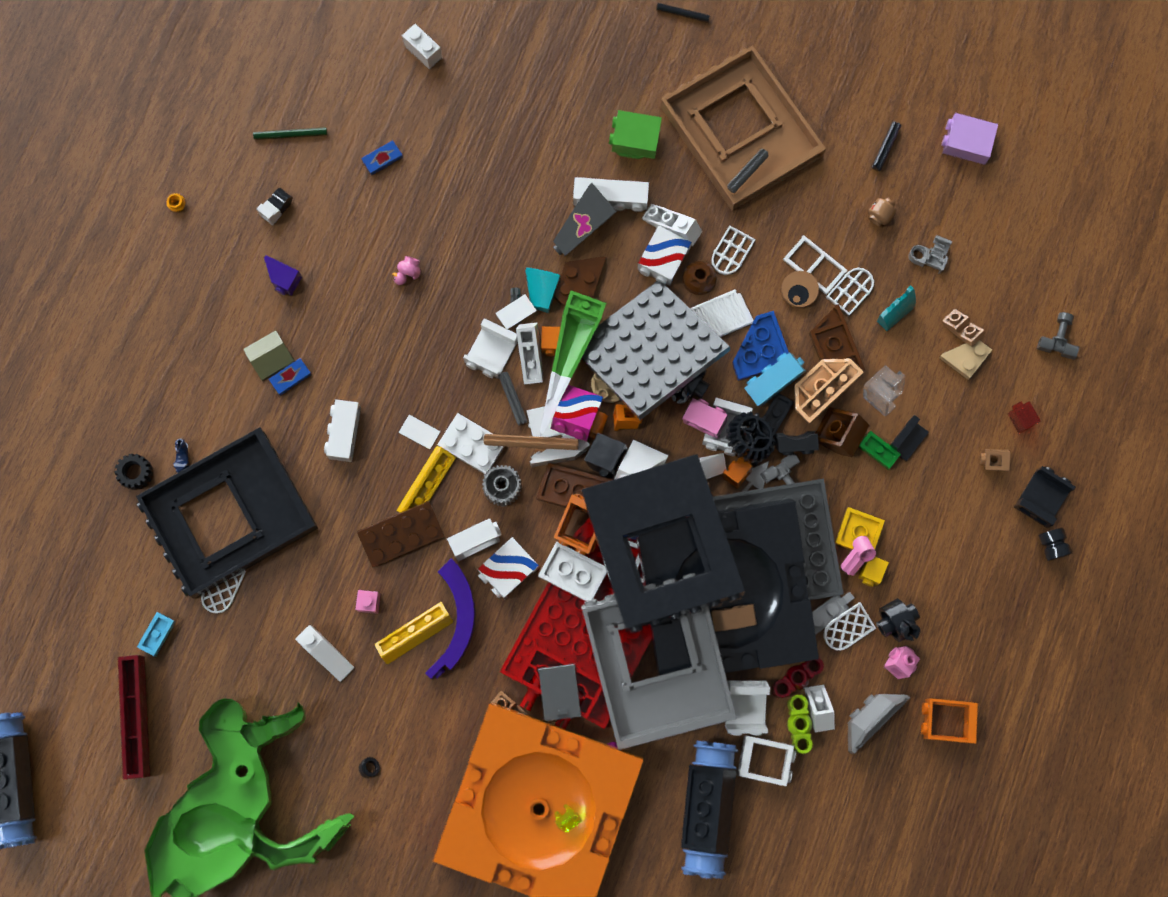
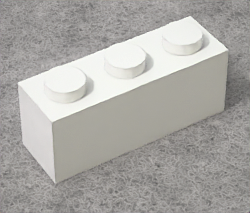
(342, 430)

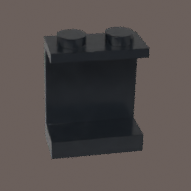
(1044, 496)

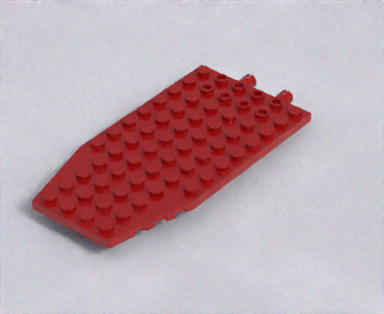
(559, 637)

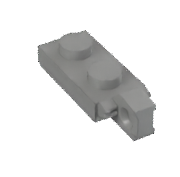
(830, 610)

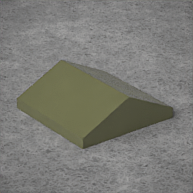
(268, 355)

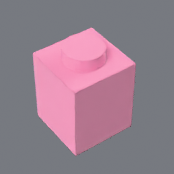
(368, 601)

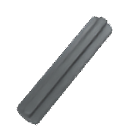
(747, 170)
(512, 398)

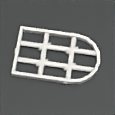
(730, 244)
(852, 298)

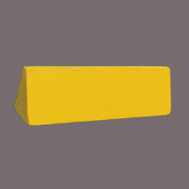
(428, 479)
(413, 633)

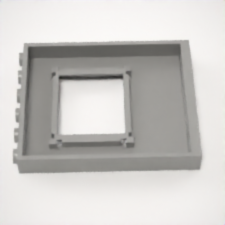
(665, 702)

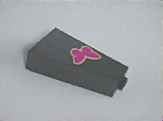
(584, 219)

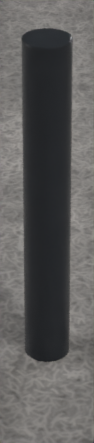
(683, 12)

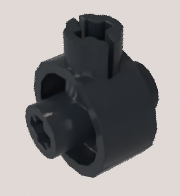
(695, 387)
(899, 621)

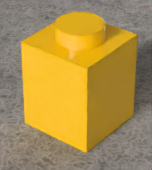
(873, 571)

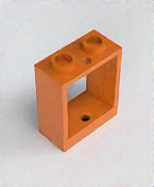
(566, 540)
(970, 721)

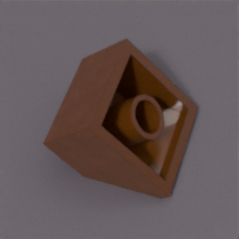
(841, 431)

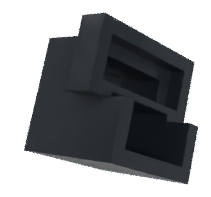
(605, 455)

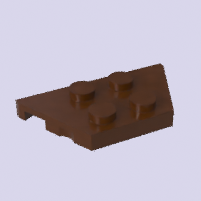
(579, 276)
(833, 338)

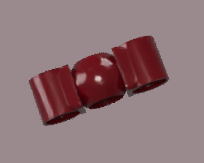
(790, 684)

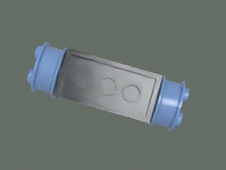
(15, 783)
(709, 810)

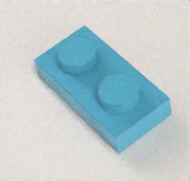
(156, 634)

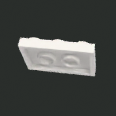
(466, 443)
(573, 572)

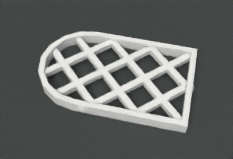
(231, 598)
(837, 619)

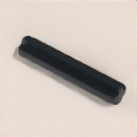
(886, 146)

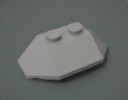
(872, 717)

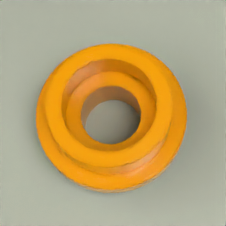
(172, 199)

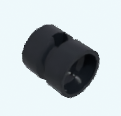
(1055, 544)

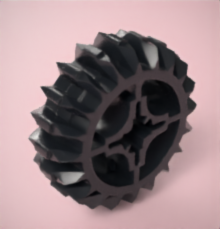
(744, 439)

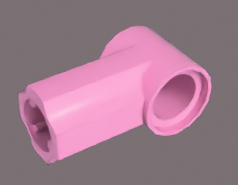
(862, 552)

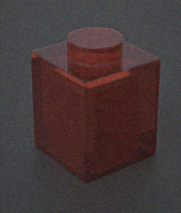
(1023, 416)

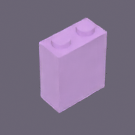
(969, 138)

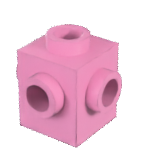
(902, 662)

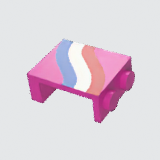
(576, 412)

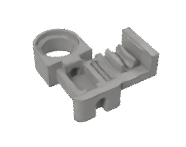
(935, 257)

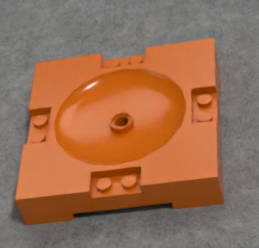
(494, 820)

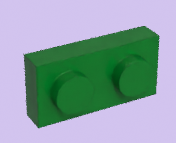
(879, 450)

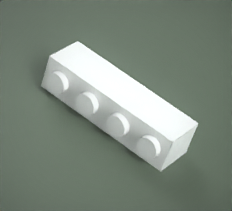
(618, 193)

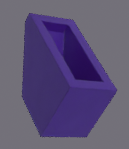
(282, 276)

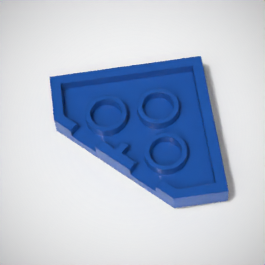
(760, 347)

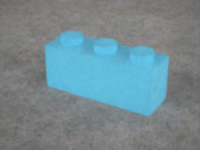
(774, 378)

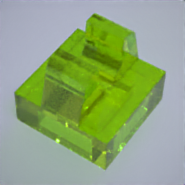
(568, 820)

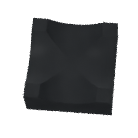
(804, 443)

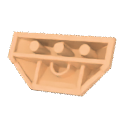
(823, 386)

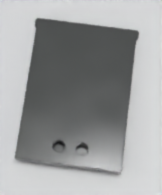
(559, 692)

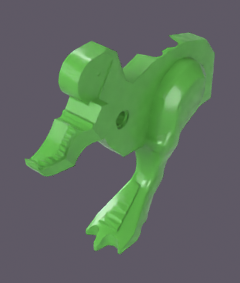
(217, 820)

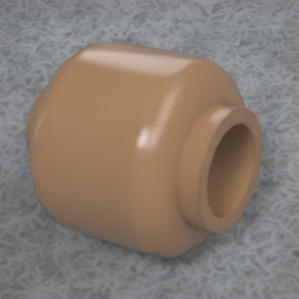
(882, 211)

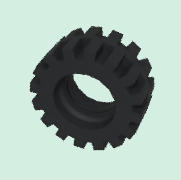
(124, 464)

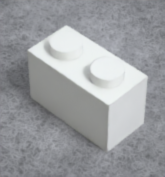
(422, 46)

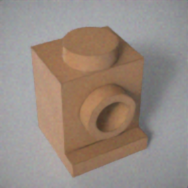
(1002, 462)

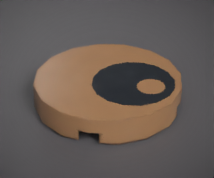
(800, 289)

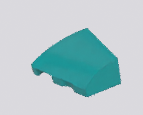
(541, 288)
(898, 309)

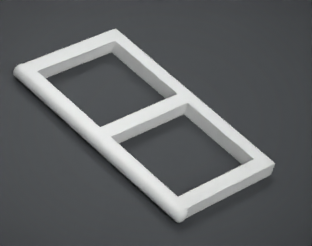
(823, 254)

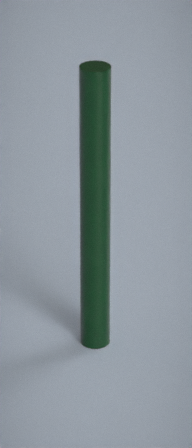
(290, 133)

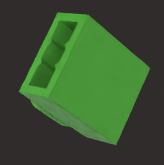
(635, 135)

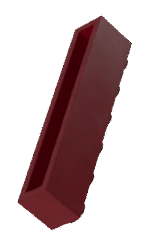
(133, 717)

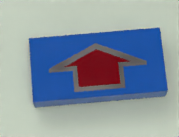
(382, 157)
(290, 376)

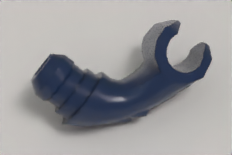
(182, 457)

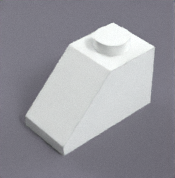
(820, 708)

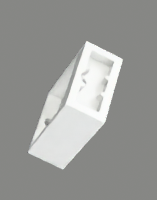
(474, 539)
(746, 756)

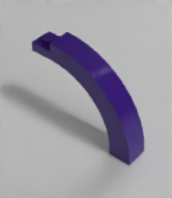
(465, 620)

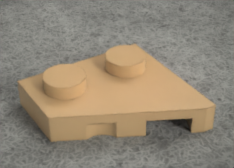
(966, 358)

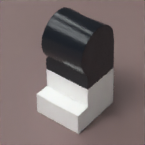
(275, 206)

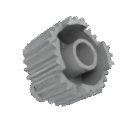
(499, 475)

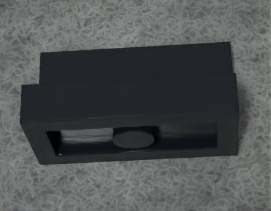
(909, 438)

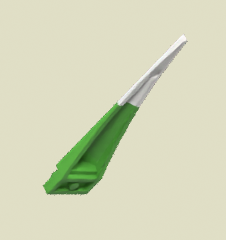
(577, 327)

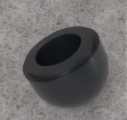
(364, 772)

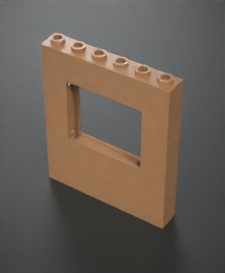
(788, 144)

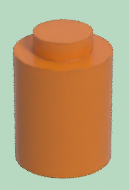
(598, 425)

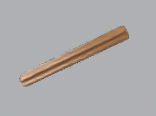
(531, 442)

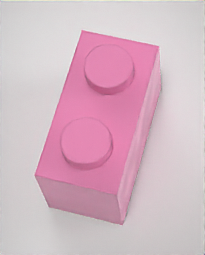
(705, 418)

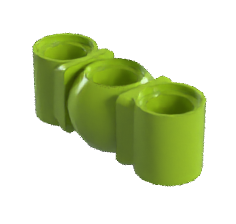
(796, 733)

